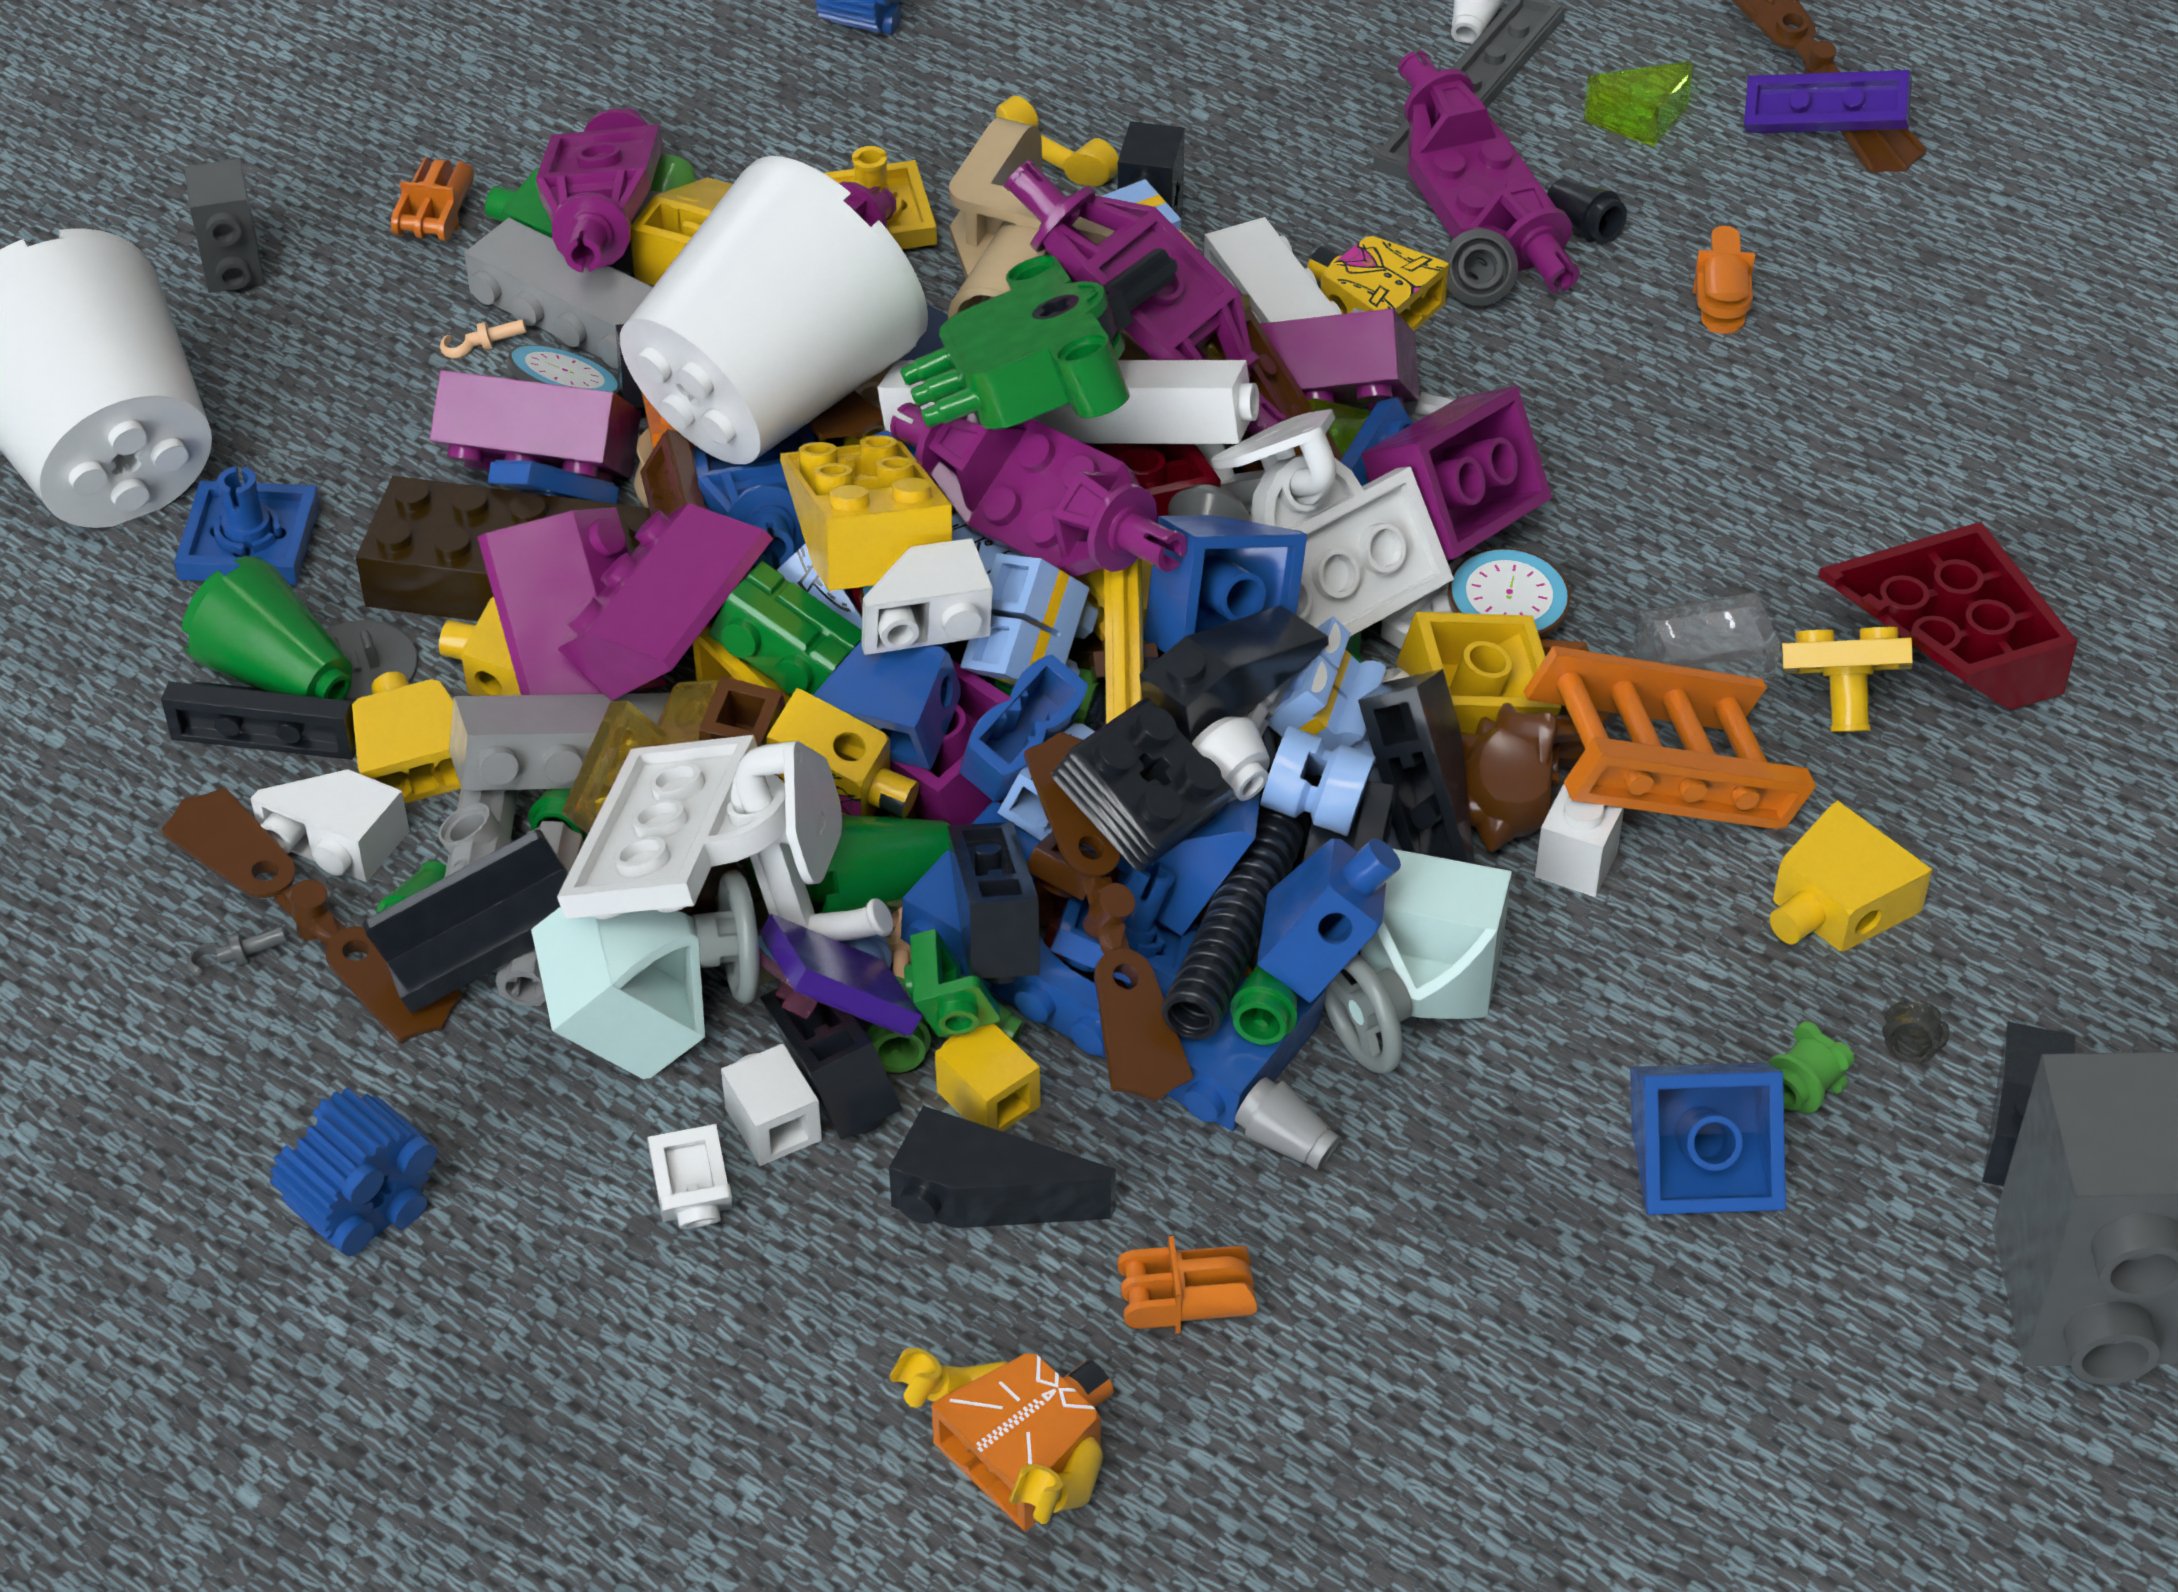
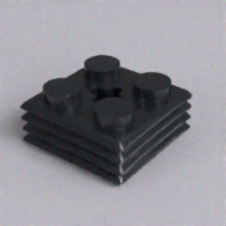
(1143, 783)

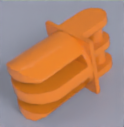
(432, 199)
(1724, 282)
(1185, 1285)

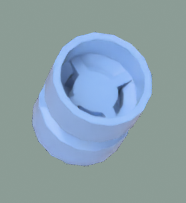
(1341, 787)

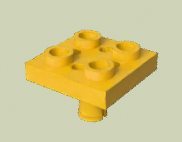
(913, 220)
(1848, 667)

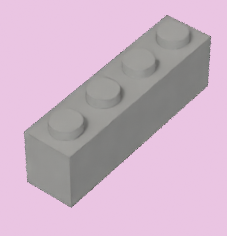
(532, 280)
(530, 738)

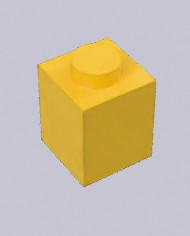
(987, 1077)

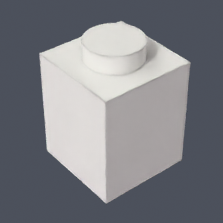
(1578, 844)
(771, 1104)

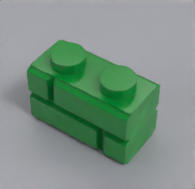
(784, 631)

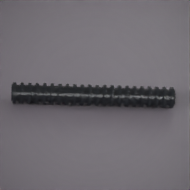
(1233, 925)

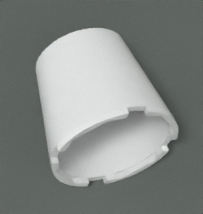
(772, 313)
(95, 380)

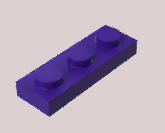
(1828, 101)

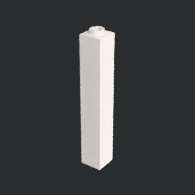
(1165, 406)

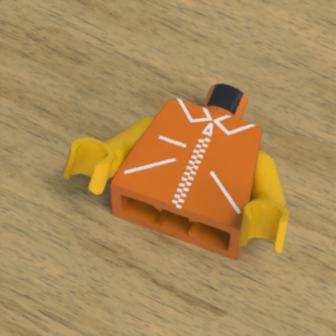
(1015, 1428)

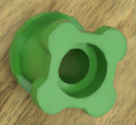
(1812, 1068)

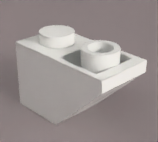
(928, 599)
(335, 820)

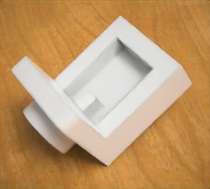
(690, 1176)

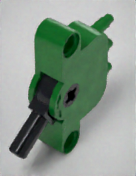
(1036, 346)

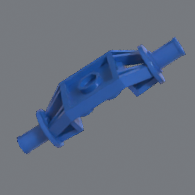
(756, 495)

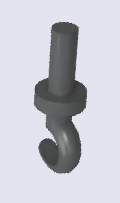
(237, 949)

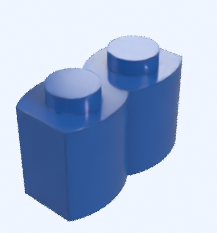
(1038, 708)

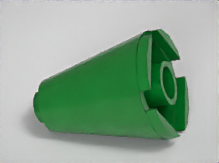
(263, 634)
(879, 861)

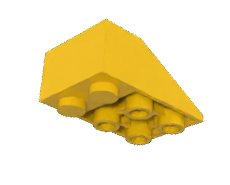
(669, 225)
(863, 507)

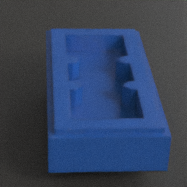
(549, 480)

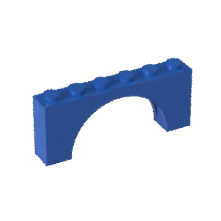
(1222, 1065)

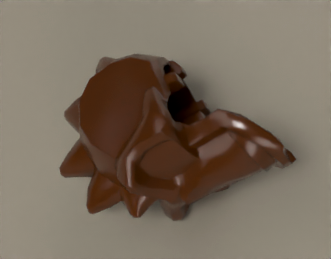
(1514, 768)

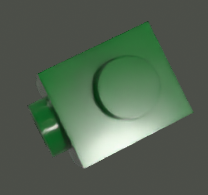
(940, 993)

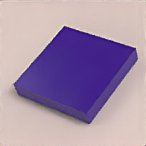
(840, 975)

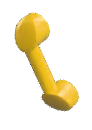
(1086, 166)

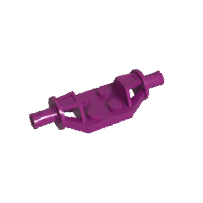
(1476, 174)
(596, 185)
(1174, 319)
(1042, 493)

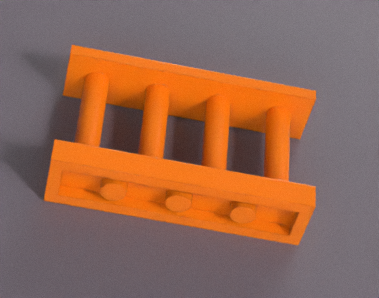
(1659, 777)

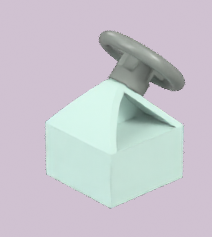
(1427, 958)
(635, 979)

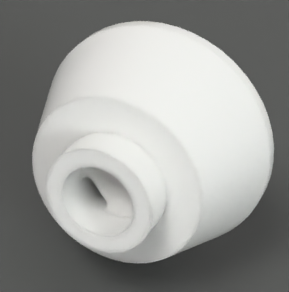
(1238, 752)

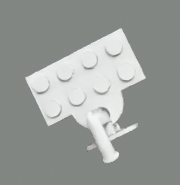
(1364, 544)
(711, 806)

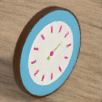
(1511, 584)

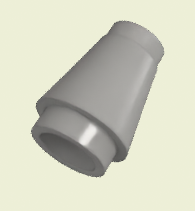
(1286, 1124)

